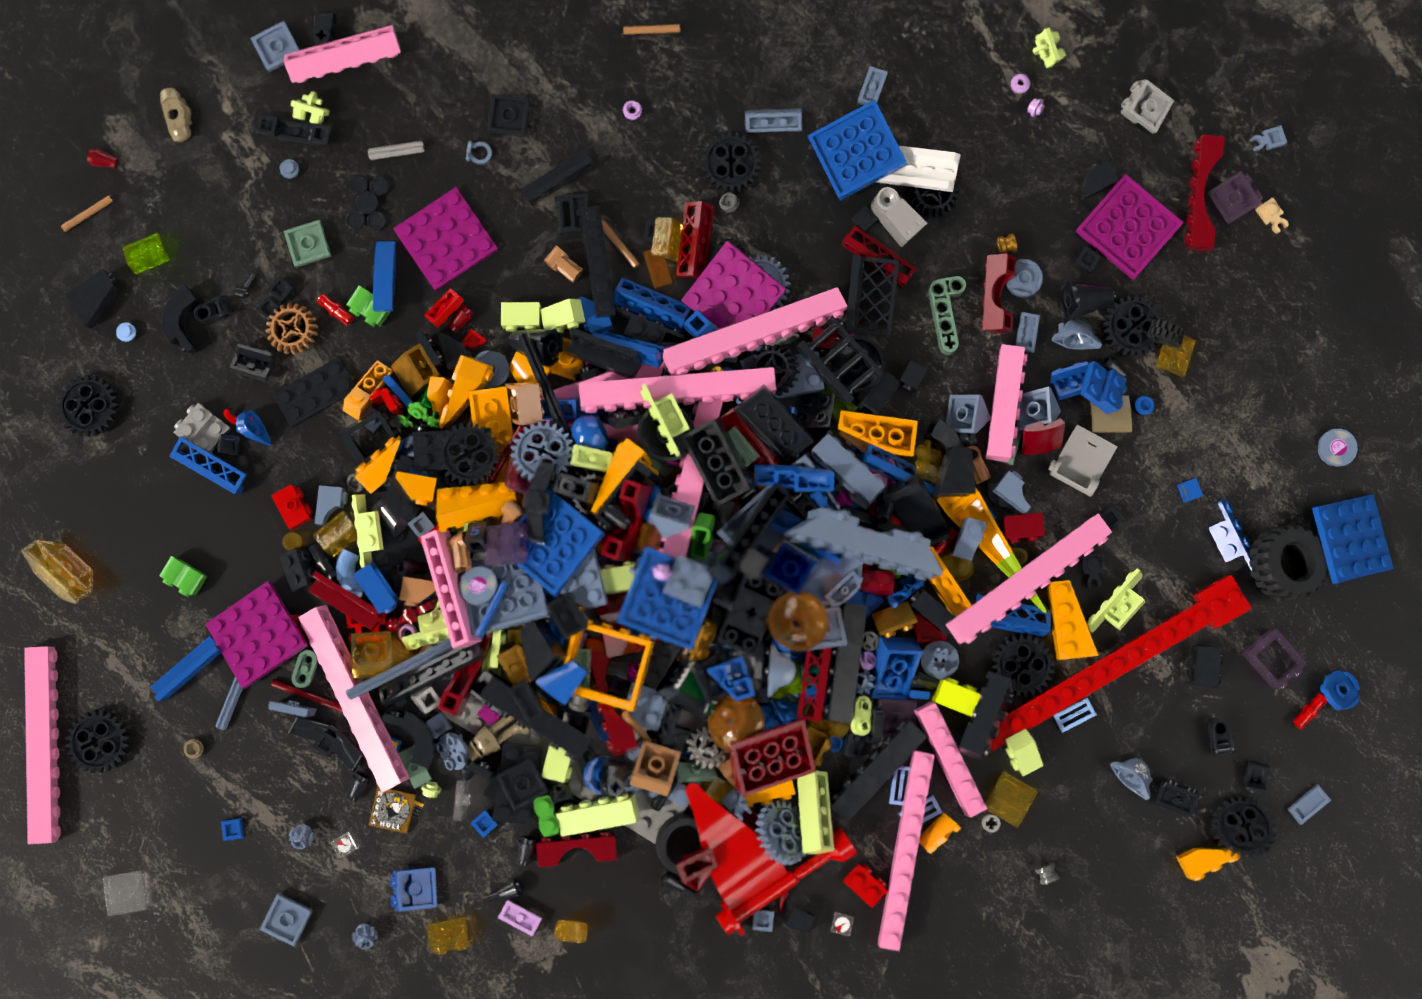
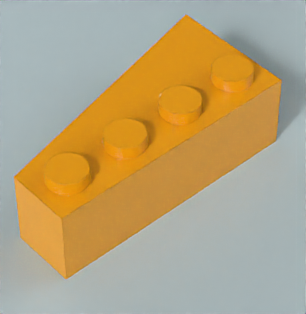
(471, 503)
(1068, 624)

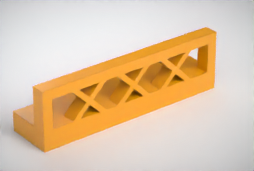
(948, 589)

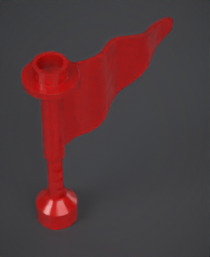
(744, 873)

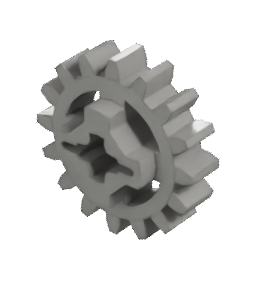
(707, 756)

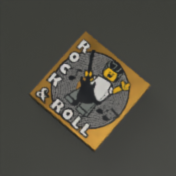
(392, 810)

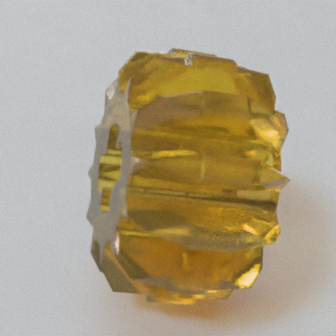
(571, 931)

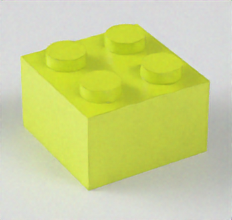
(956, 697)

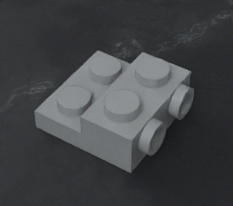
(1146, 105)
(201, 427)

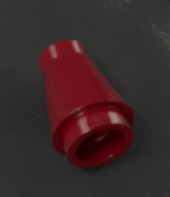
(101, 159)
(460, 318)

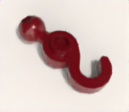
(409, 615)

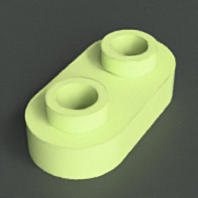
(861, 715)

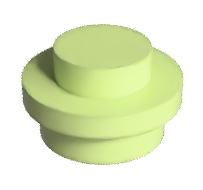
(431, 789)

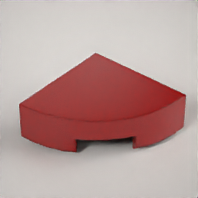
(473, 340)

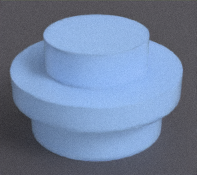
(126, 332)

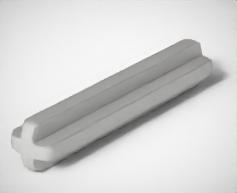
(396, 150)

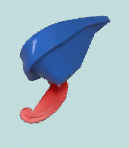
(249, 425)

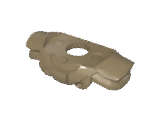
(178, 127)

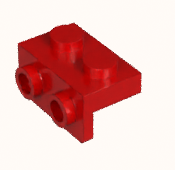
(392, 401)

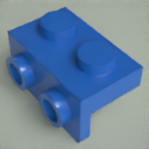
(1069, 381)

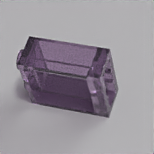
(1260, 644)

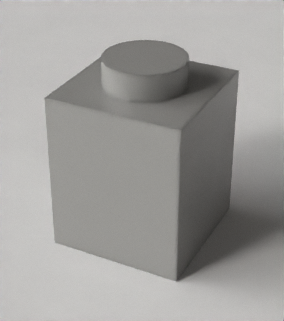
(425, 699)

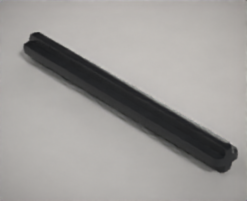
(543, 382)

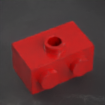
(292, 507)

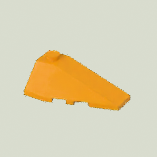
(468, 376)
(887, 433)
(623, 460)

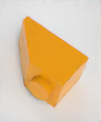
(417, 487)

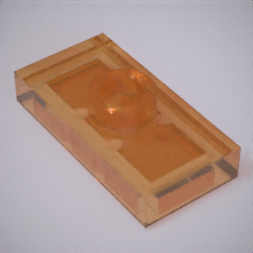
(658, 269)

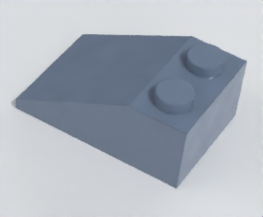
(808, 379)

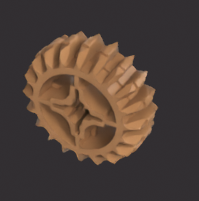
(288, 335)

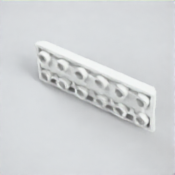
(926, 169)

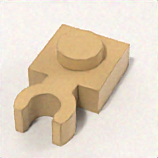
(1271, 213)

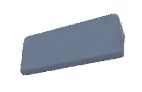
(773, 120)

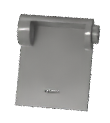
(1082, 460)

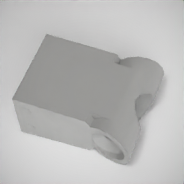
(896, 215)

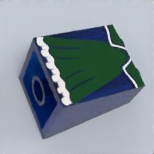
(794, 566)

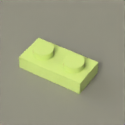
(591, 458)

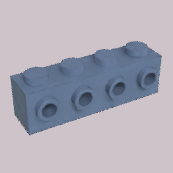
(848, 470)

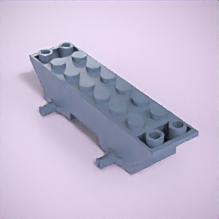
(889, 549)

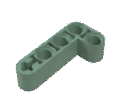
(945, 317)

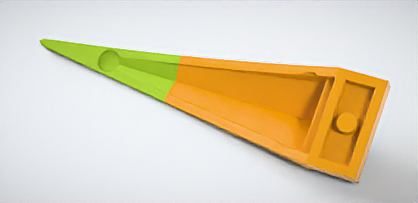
(993, 541)

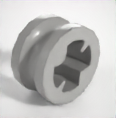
(995, 827)

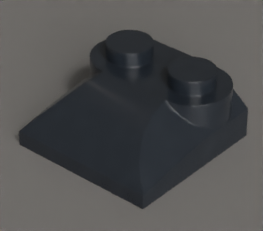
(396, 512)

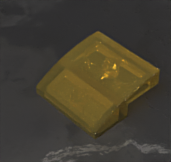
(1010, 799)

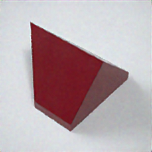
(925, 631)
(697, 868)

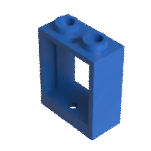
(376, 588)

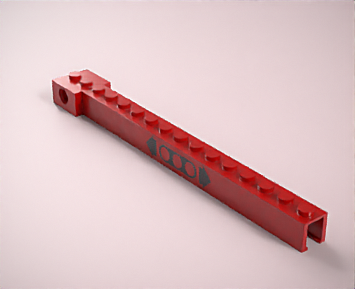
(1213, 606)

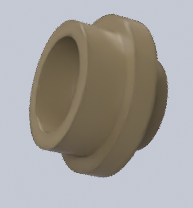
(193, 748)

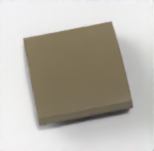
(1114, 422)

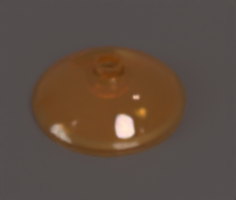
(807, 612)
(746, 719)

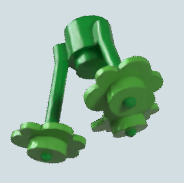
(418, 411)

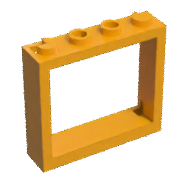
(622, 634)

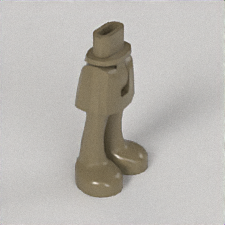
(487, 742)

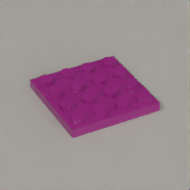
(1129, 227)
(445, 239)
(733, 289)
(256, 634)

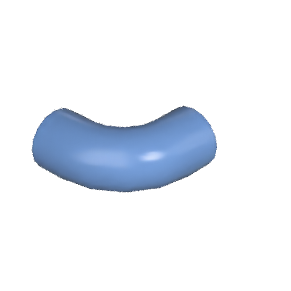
(345, 569)

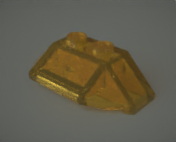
(60, 569)

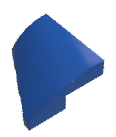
(908, 587)
(733, 678)
(563, 681)

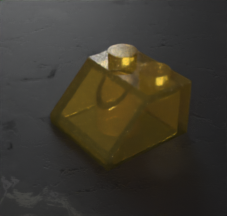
(370, 653)

